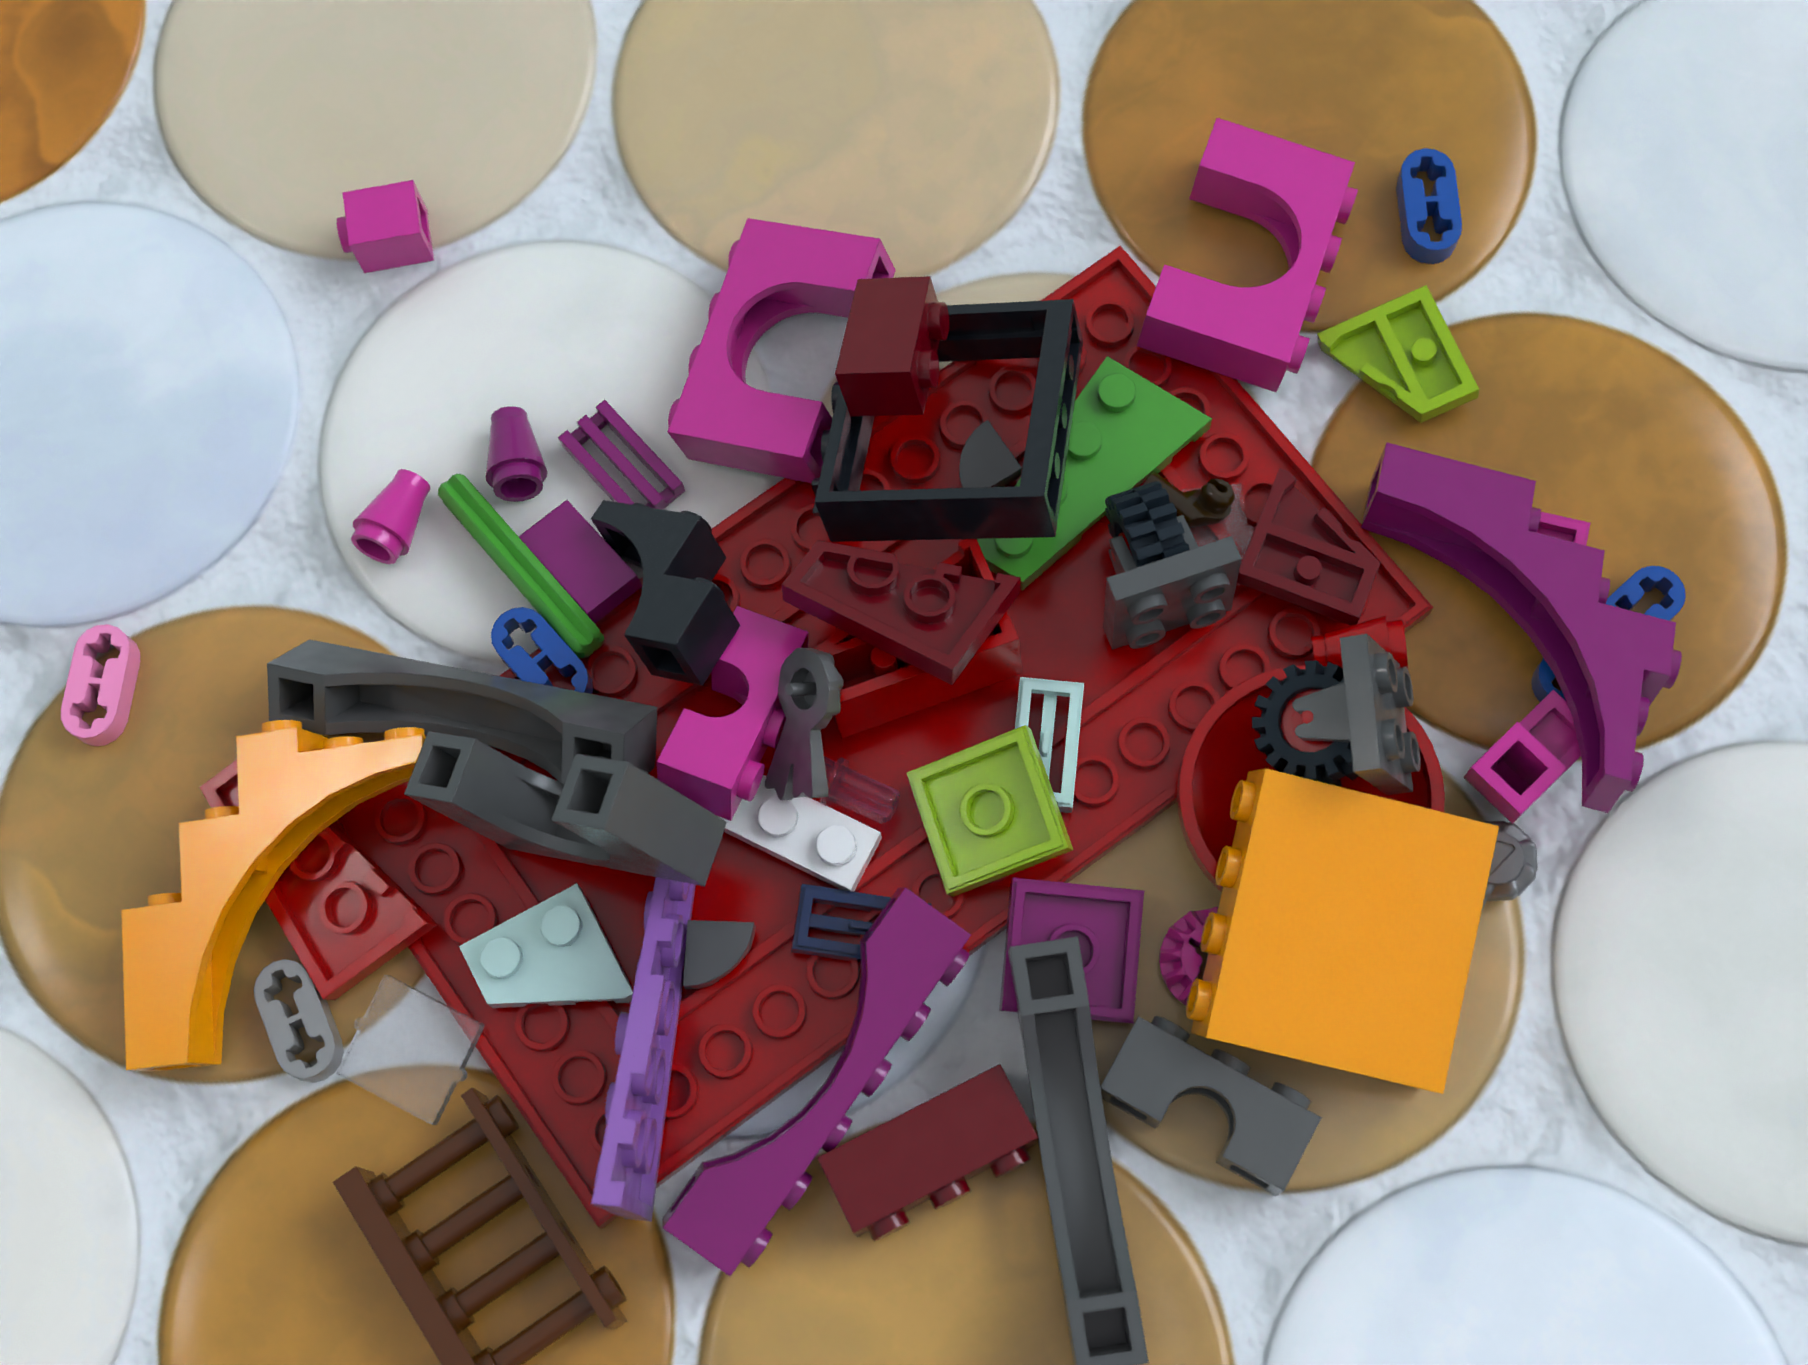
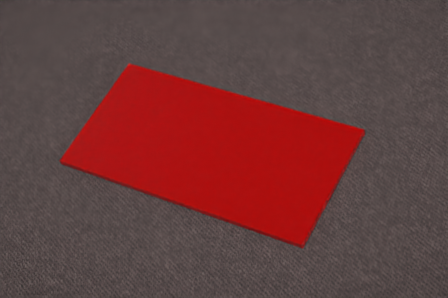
(794, 1011)

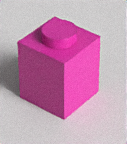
(386, 226)

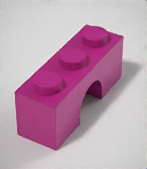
(720, 757)

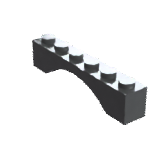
(372, 692)
(1076, 1154)

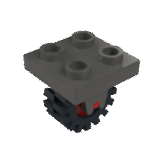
(1161, 570)
(1342, 720)

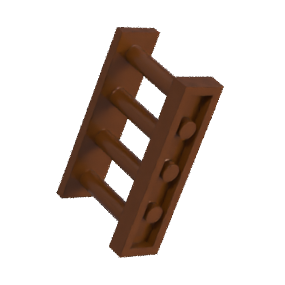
(412, 1256)

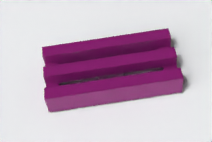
(591, 429)

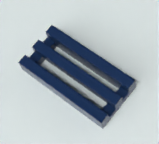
(840, 898)

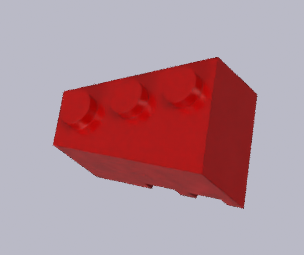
(887, 688)

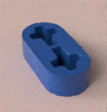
(1441, 205)
(552, 647)

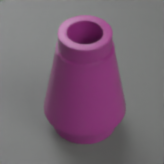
(514, 459)

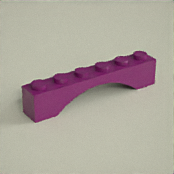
(737, 1194)

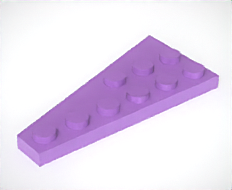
(646, 1045)

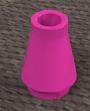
(390, 520)

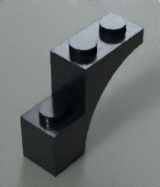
(681, 613)

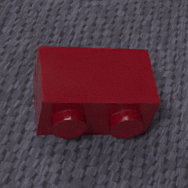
(891, 346)

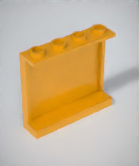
(1342, 929)

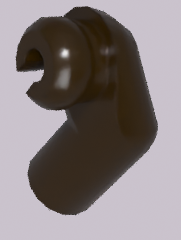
(1200, 506)

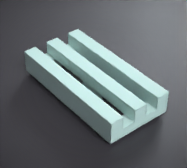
(1051, 690)

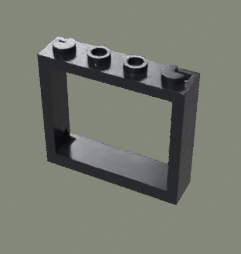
(1030, 510)

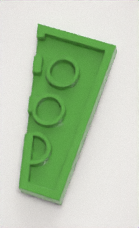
(1116, 441)

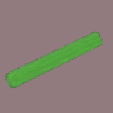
(521, 566)

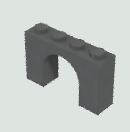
(599, 817)

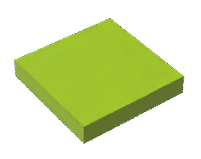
(989, 811)

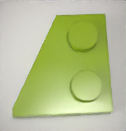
(1404, 355)

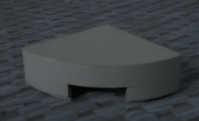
(987, 460)
(714, 950)

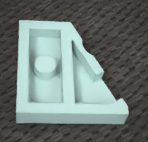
(548, 957)

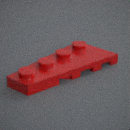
(335, 904)

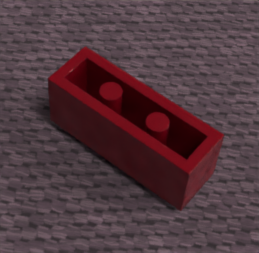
(929, 1153)

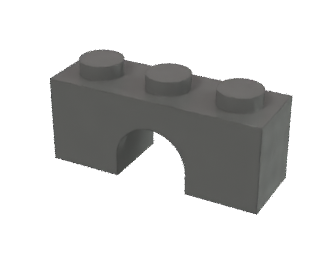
(1264, 1124)

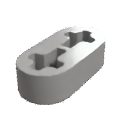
(284, 1026)

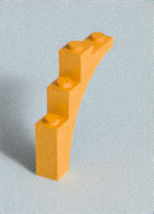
(187, 942)

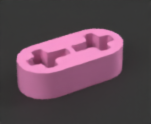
(95, 684)

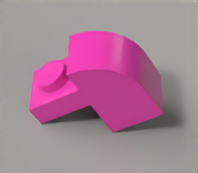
(1527, 758)

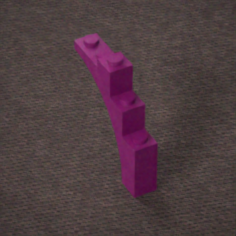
(1554, 589)

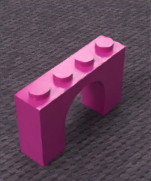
(769, 277)
(1255, 329)

